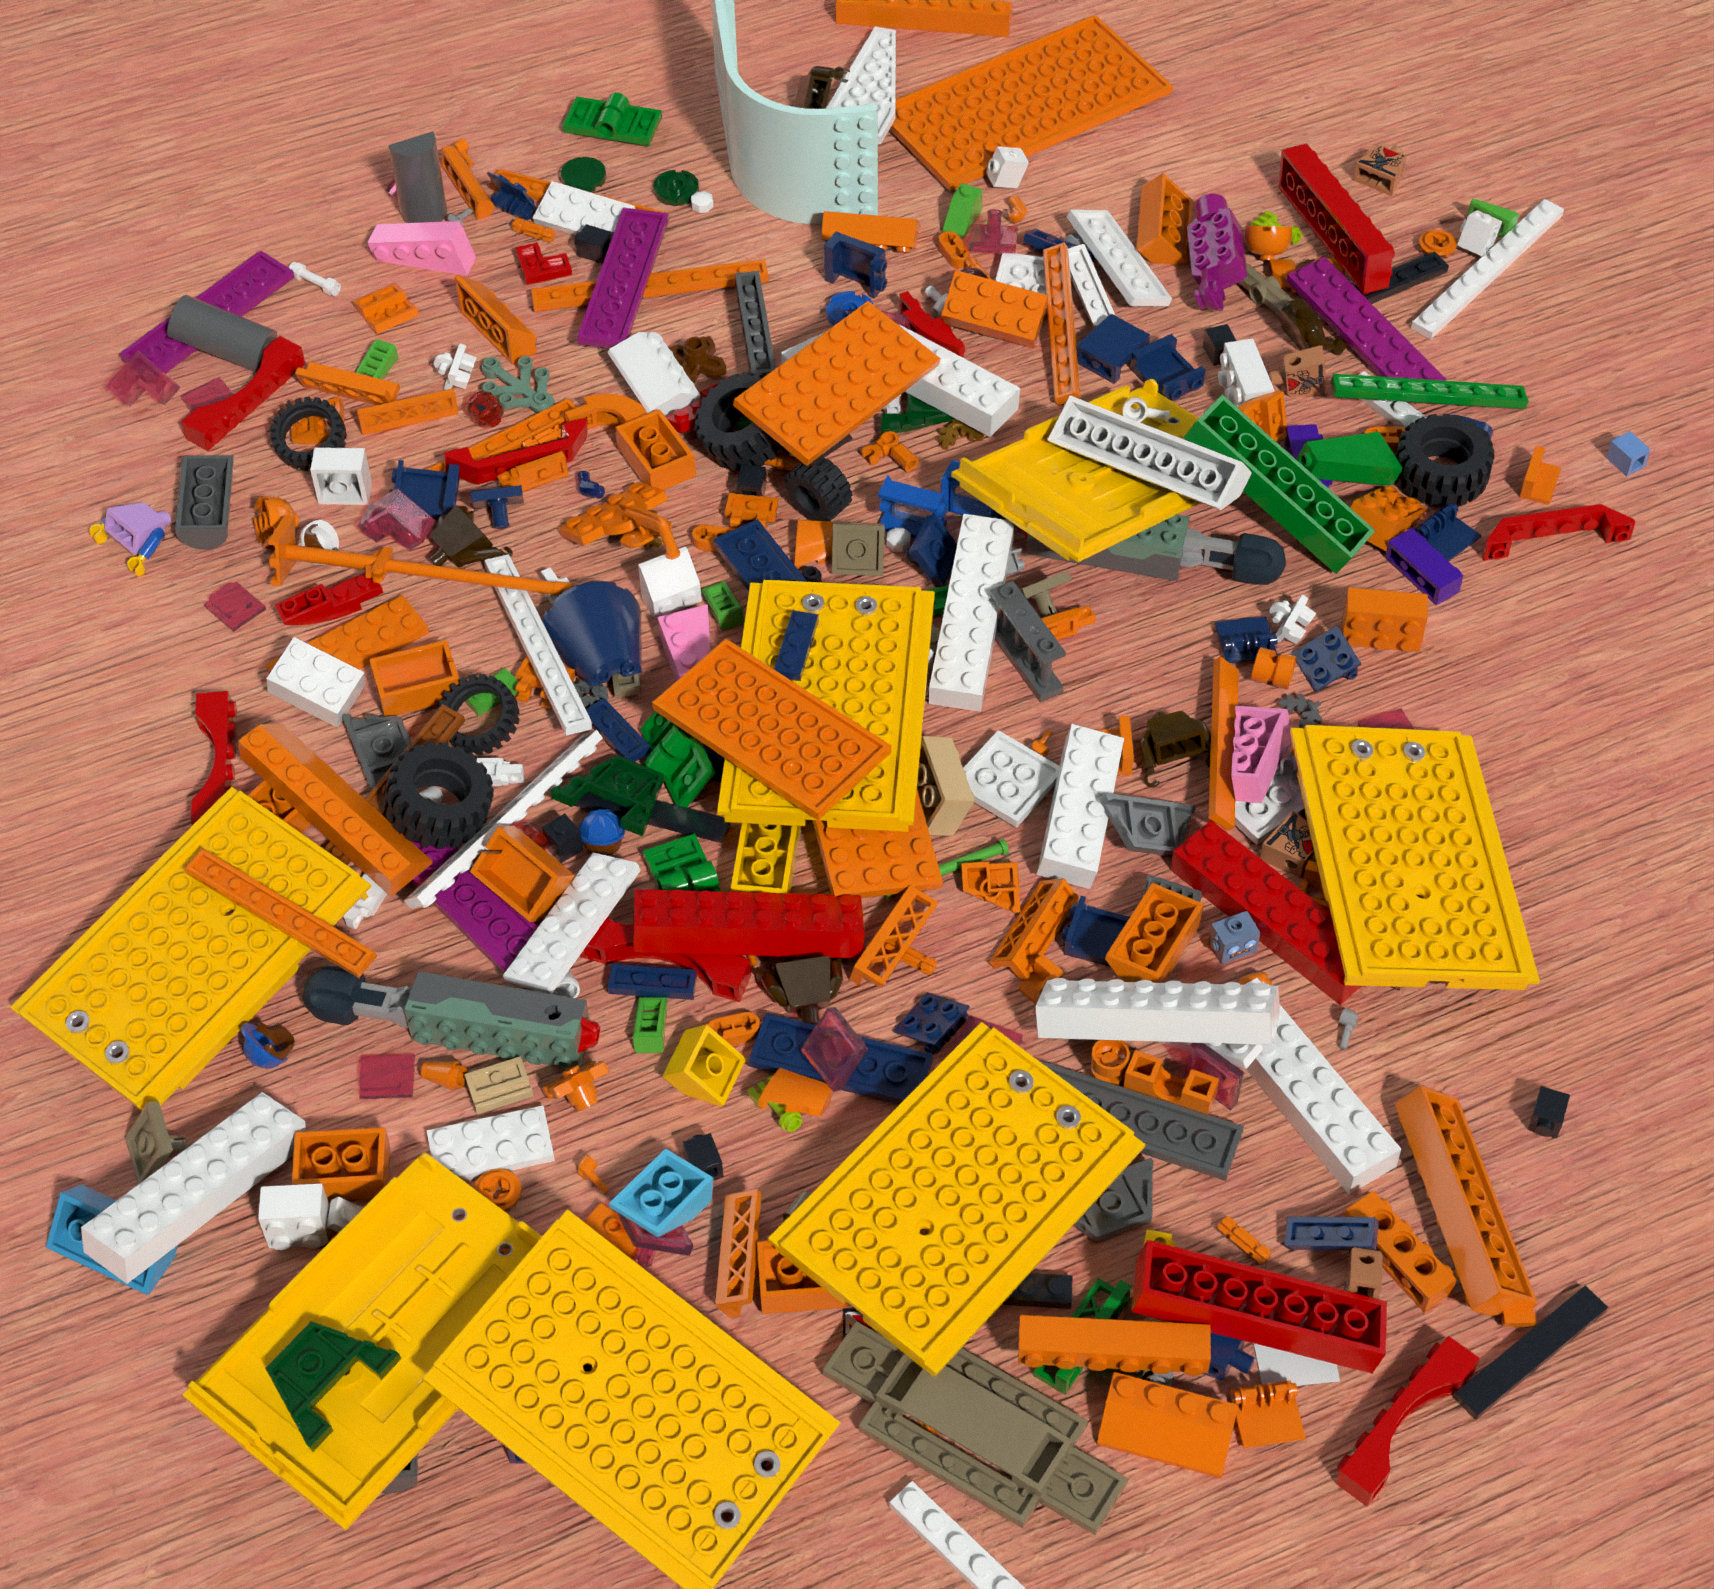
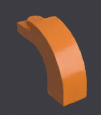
(606, 410)

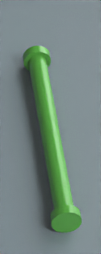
(977, 856)

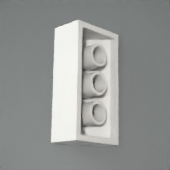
(653, 373)

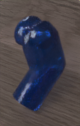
(589, 488)

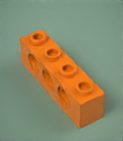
(1423, 1289)

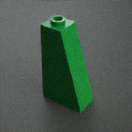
(1352, 459)

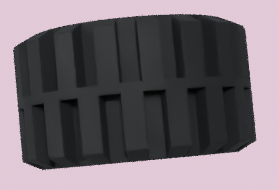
(818, 489)

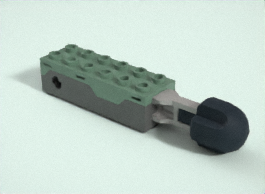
(1171, 544)
(462, 1015)

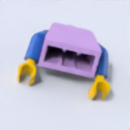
(136, 528)

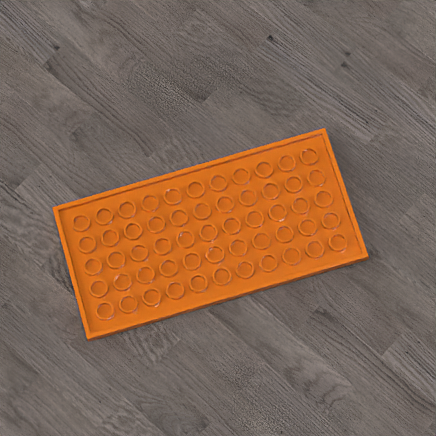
(1025, 100)

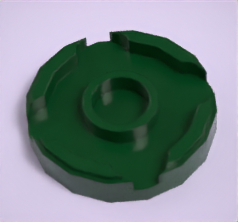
(583, 173)
(675, 187)

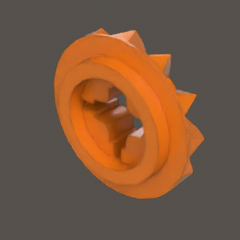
(1439, 238)
(510, 1186)

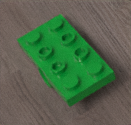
(613, 120)
(678, 758)
(681, 866)

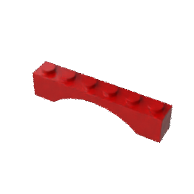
(213, 422)
(215, 720)
(723, 974)
(1444, 1373)

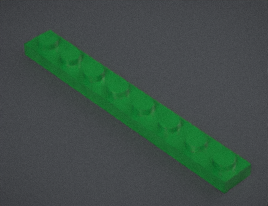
(1429, 391)

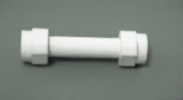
(329, 285)

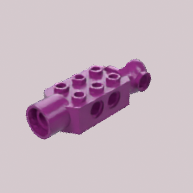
(1215, 251)

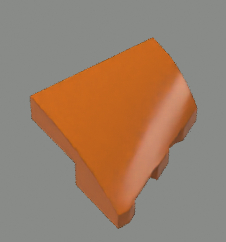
(813, 542)
(993, 883)
(796, 1093)

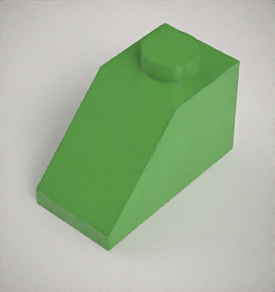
(963, 210)

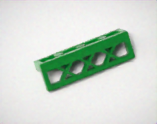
(1110, 1310)

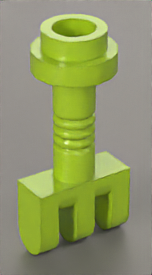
(1271, 219)
(788, 1120)

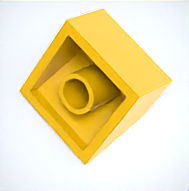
(704, 1065)

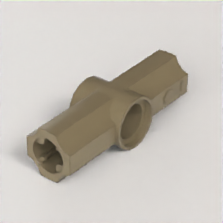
(1264, 290)

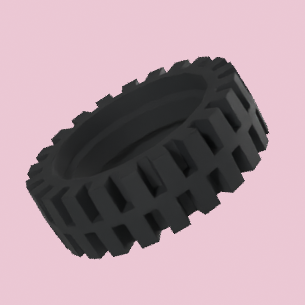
(294, 414)
(504, 725)

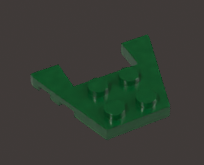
(918, 416)
(622, 783)
(314, 1365)

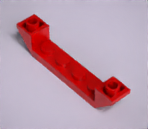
(487, 469)
(1612, 524)

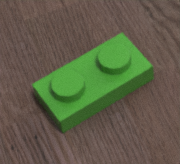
(485, 701)

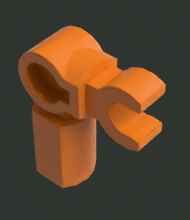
(889, 445)

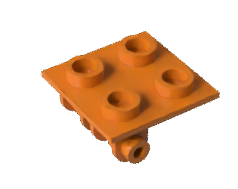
(1268, 1414)

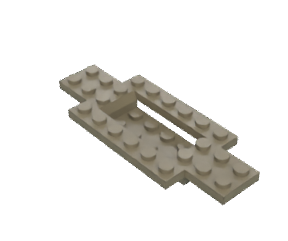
(987, 1416)

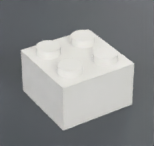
(341, 476)
(294, 1216)

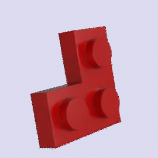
(540, 269)

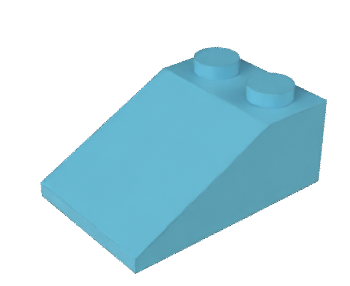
(665, 1194)

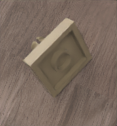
(858, 548)
(1041, 592)
(150, 1142)

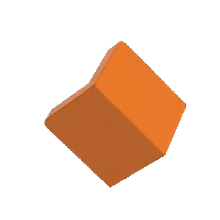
(1043, 970)

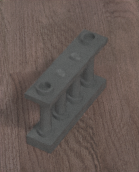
(1027, 642)

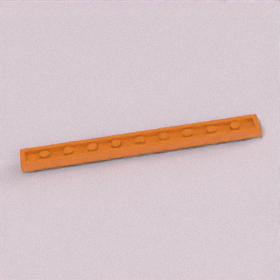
(658, 285)

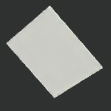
(1283, 1366)

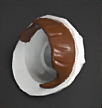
(319, 535)

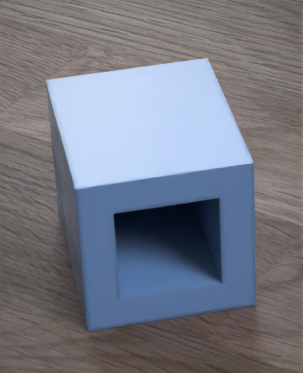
(1628, 453)

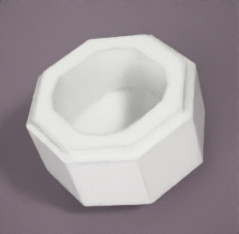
(702, 202)
(898, 539)

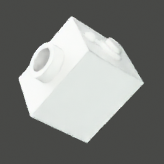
(1007, 167)
(1479, 232)

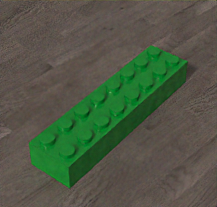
(1283, 485)

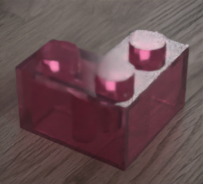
(142, 375)
(396, 517)

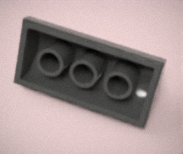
(418, 179)
(219, 332)
(204, 500)

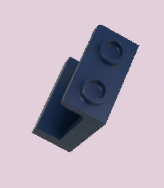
(855, 261)
(1110, 347)
(1167, 367)
(429, 489)
(1091, 932)

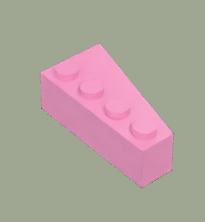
(424, 246)
(685, 638)
(1258, 749)

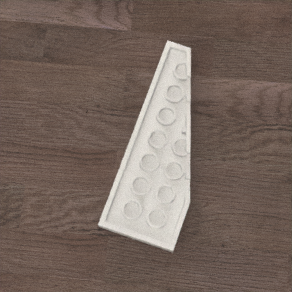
(872, 79)

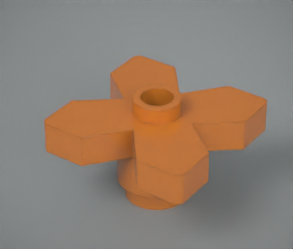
(577, 1084)

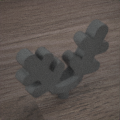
(1301, 703)

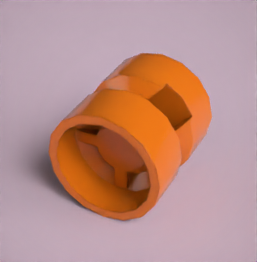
(1274, 668)
(1110, 1061)

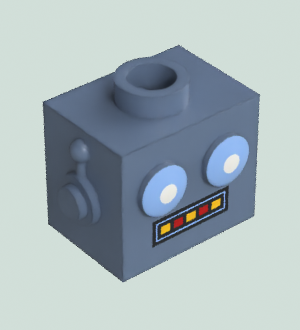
(1234, 937)

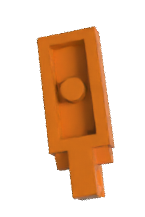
(535, 472)
(1068, 622)

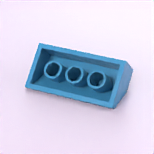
(76, 1209)

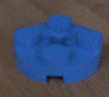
(841, 302)

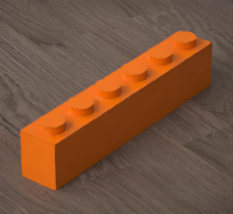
(1114, 1344)

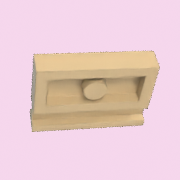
(498, 1085)

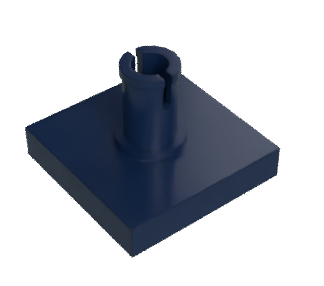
(497, 500)
(933, 550)

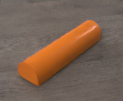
(466, 183)

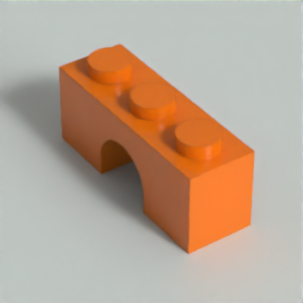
(1149, 1077)

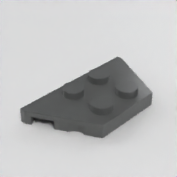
(377, 743)
(1148, 823)
(1122, 1205)

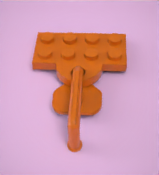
(628, 515)

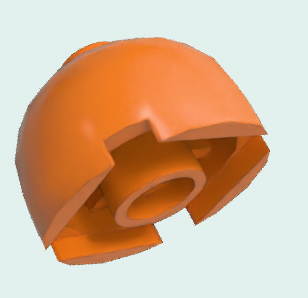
(1268, 240)
(271, 512)

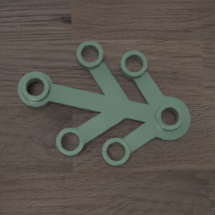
(536, 400)

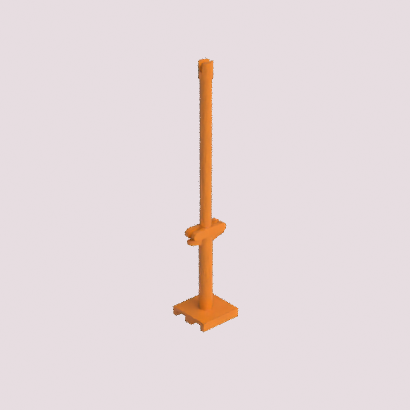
(382, 562)

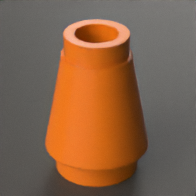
(447, 1074)

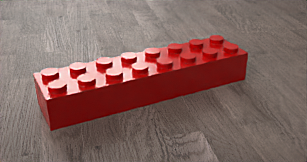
(1336, 218)
(1285, 915)
(747, 923)
(1260, 1306)

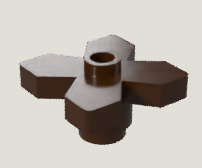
(698, 358)

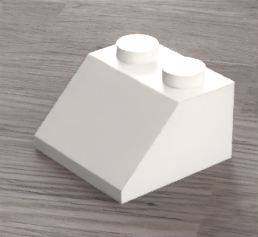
(669, 584)

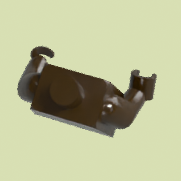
(815, 86)
(1306, 329)
(462, 540)
(1171, 739)
(803, 985)

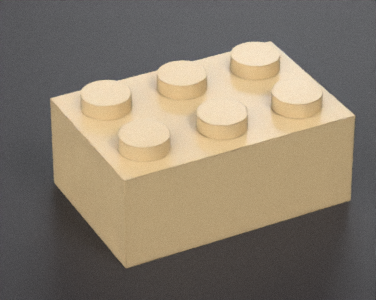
(942, 786)

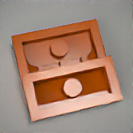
(385, 308)
(1268, 414)
(314, 428)

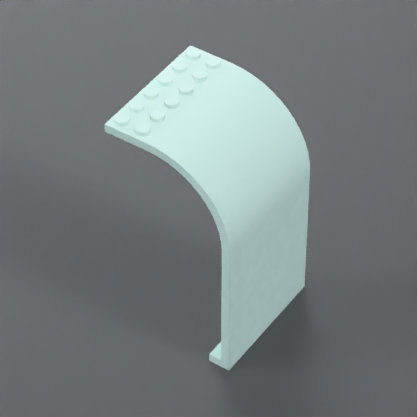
(790, 156)

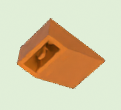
(1388, 513)

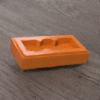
(610, 1227)

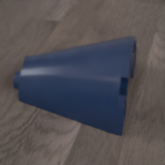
(597, 631)

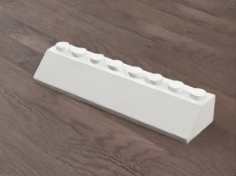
(1149, 454)

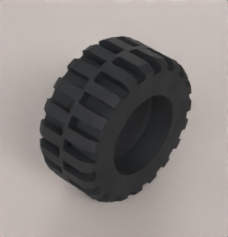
(718, 416)
(1446, 438)
(444, 768)

